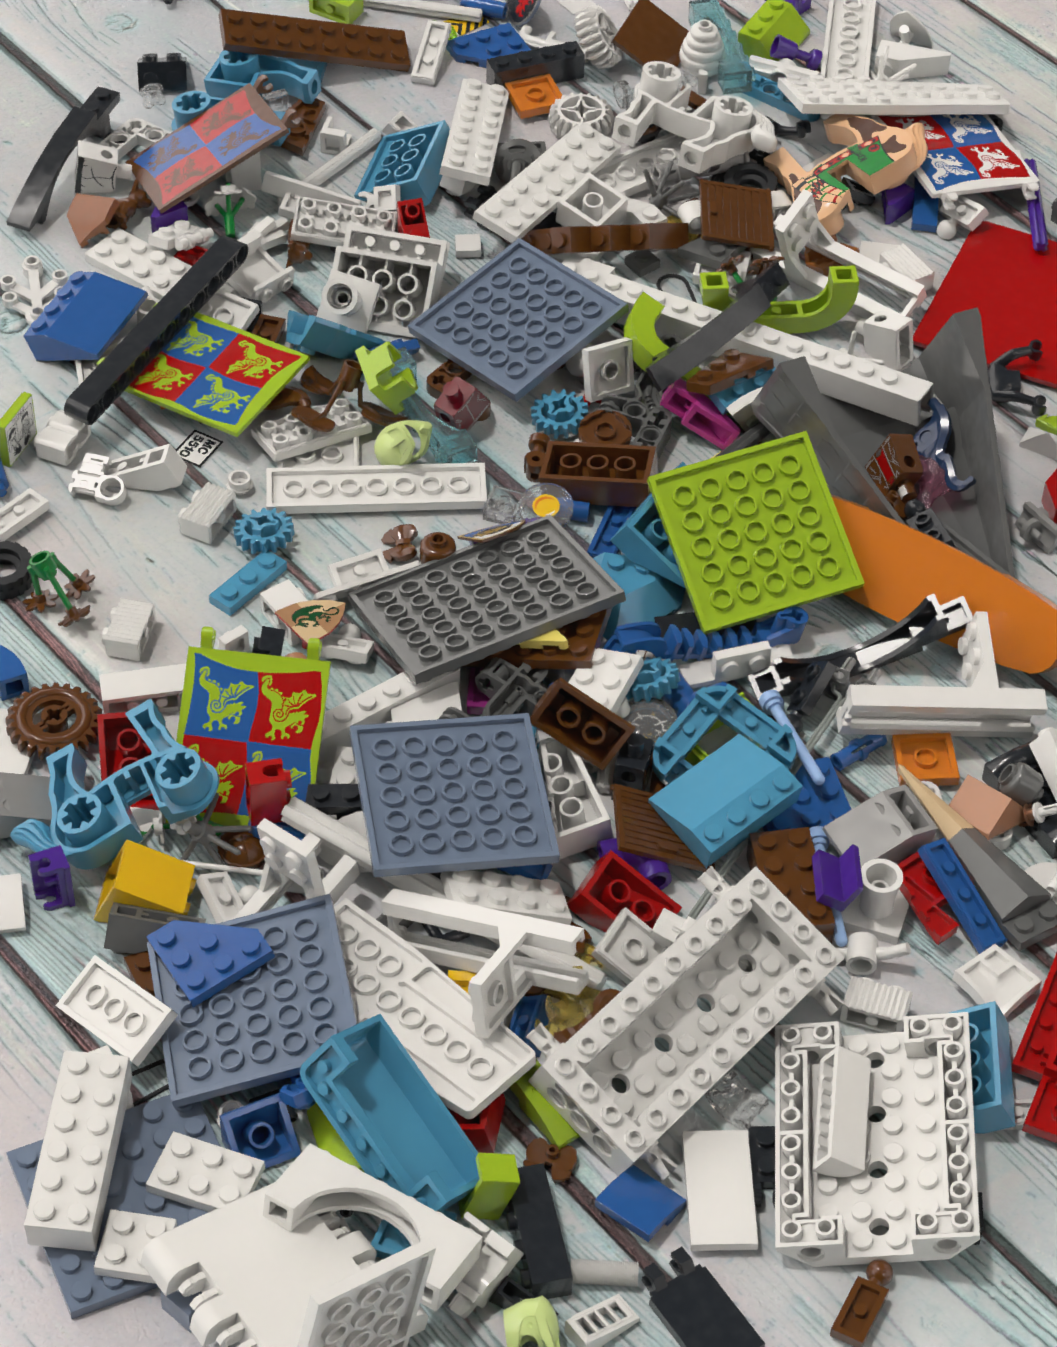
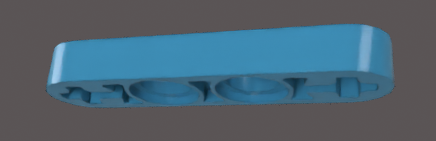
(776, 99)

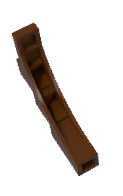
(609, 238)

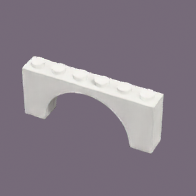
(324, 1183)

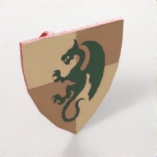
(312, 618)

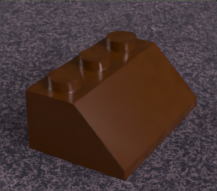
(581, 723)

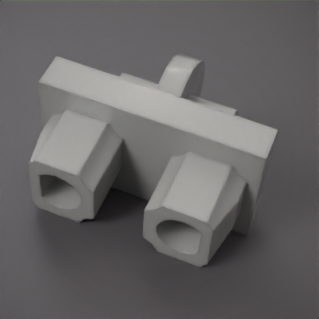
(1037, 526)

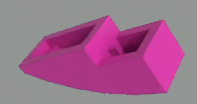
(700, 414)

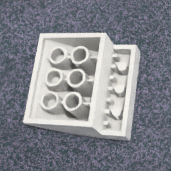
(404, 265)

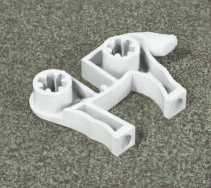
(716, 129)

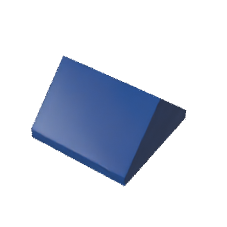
(261, 1131)

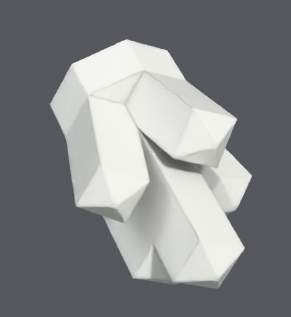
(271, 231)

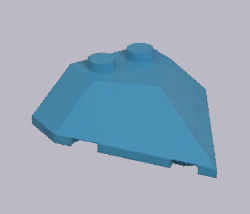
(320, 335)
(645, 592)

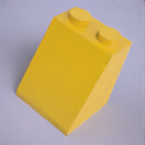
(146, 880)

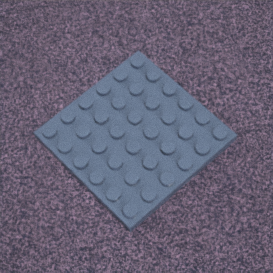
(518, 319)
(452, 795)
(268, 1018)
(140, 1145)

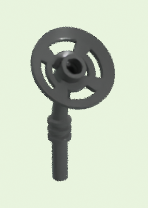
(517, 159)

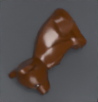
(128, 206)
(297, 250)

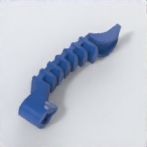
(780, 629)

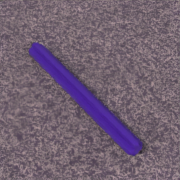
(1036, 215)

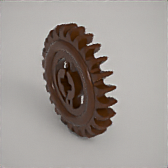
(52, 731)

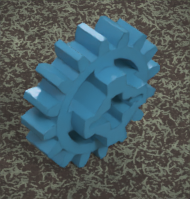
(559, 413)
(263, 531)
(654, 679)

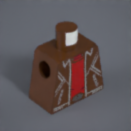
(896, 465)

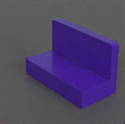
(837, 879)

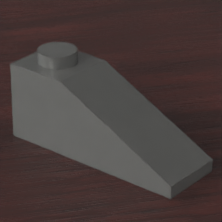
(131, 924)

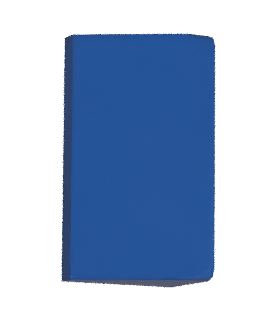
(525, 1015)

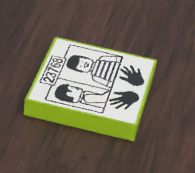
(17, 429)

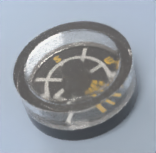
(651, 717)

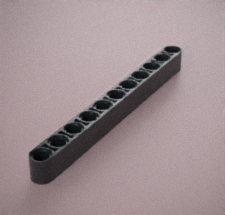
(155, 330)

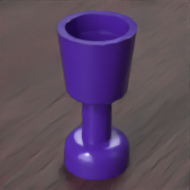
(785, 48)

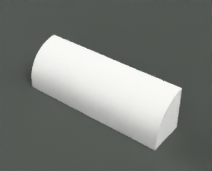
(842, 1113)

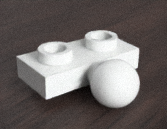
(967, 214)
(347, 645)
(222, 896)

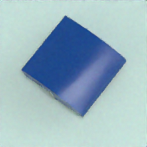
(640, 1202)

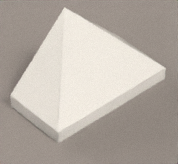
(1040, 442)

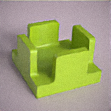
(376, 370)

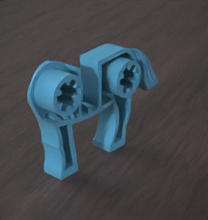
(238, 69)
(99, 821)

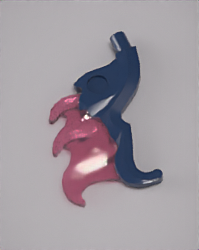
(938, 467)

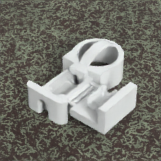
(93, 476)

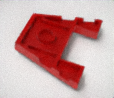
(926, 899)

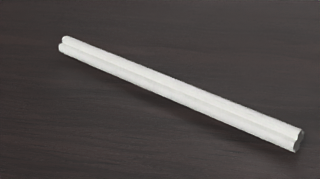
(349, 842)

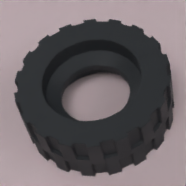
(751, 174)
(19, 581)

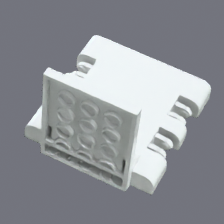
(289, 1285)

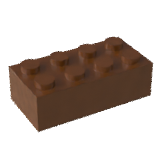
(600, 471)
(787, 863)

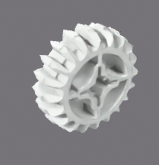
(595, 35)
(580, 107)

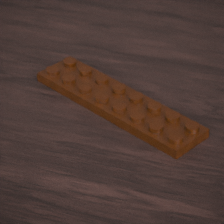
(313, 40)

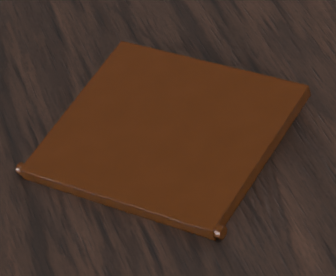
(650, 35)
(736, 215)
(645, 832)

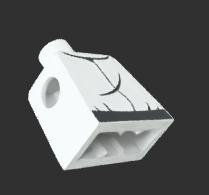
(98, 168)

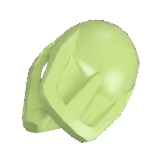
(396, 444)
(531, 1321)

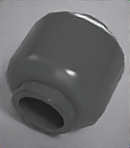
(1021, 783)

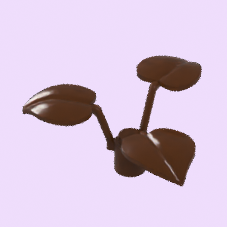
(347, 381)

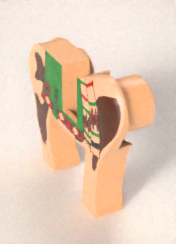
(876, 159)

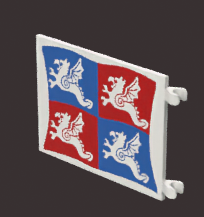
(966, 156)

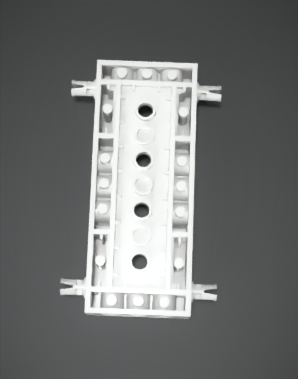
(619, 1041)

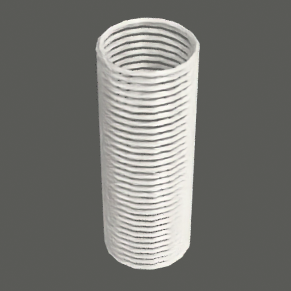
(598, 1270)

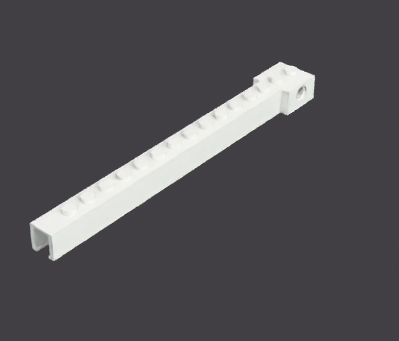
(834, 371)

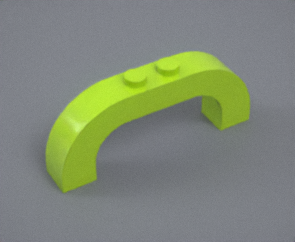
(798, 315)
(641, 330)

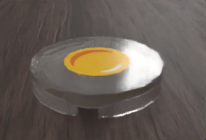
(546, 500)

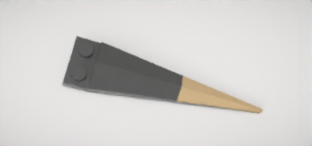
(1011, 895)

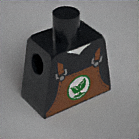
(634, 757)

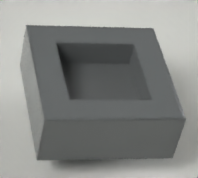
(642, 262)

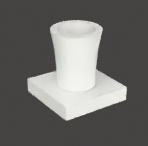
(360, 304)
(605, 368)
(880, 905)

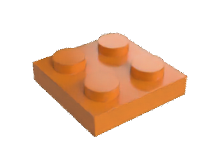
(533, 95)
(927, 757)

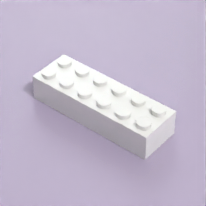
(78, 1151)

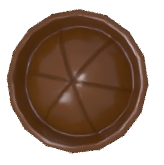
(249, 845)

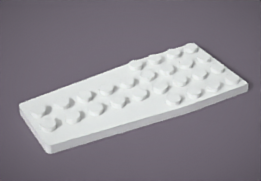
(885, 97)
(428, 1015)

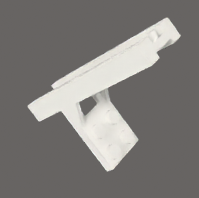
(802, 228)
(967, 711)
(295, 861)
(500, 975)

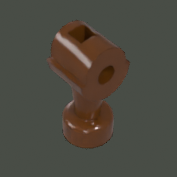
(534, 459)

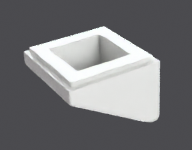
(399, 123)

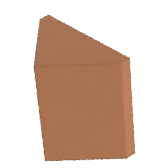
(986, 808)

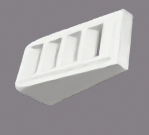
(599, 1337)

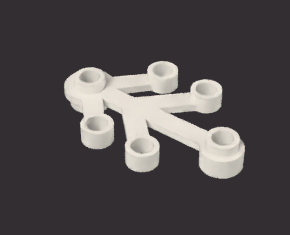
(32, 269)

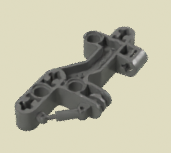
(647, 417)
(510, 689)

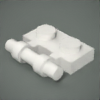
(180, 236)

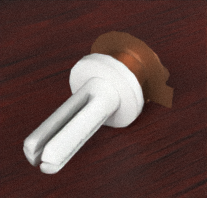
(1037, 812)

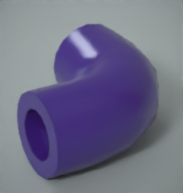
(653, 870)

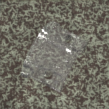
(735, 1101)

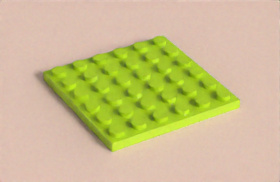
(755, 532)

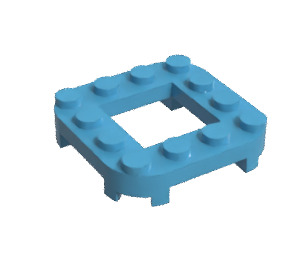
(701, 714)

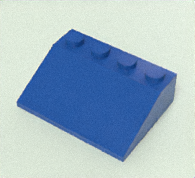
(83, 318)

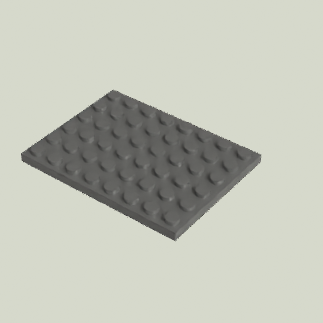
(485, 599)

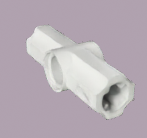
(774, 69)

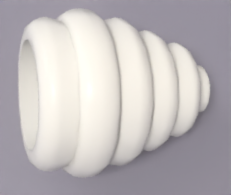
(702, 49)

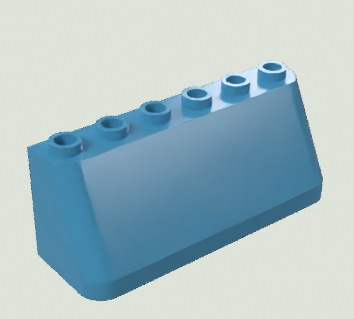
(391, 1115)

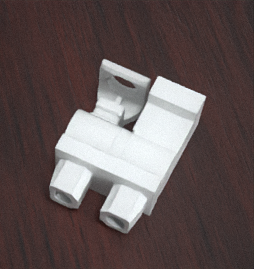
(489, 1271)

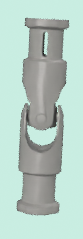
(679, 173)

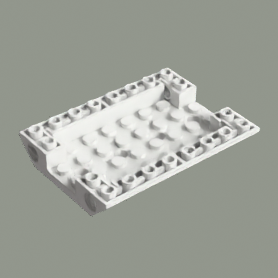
(921, 1143)

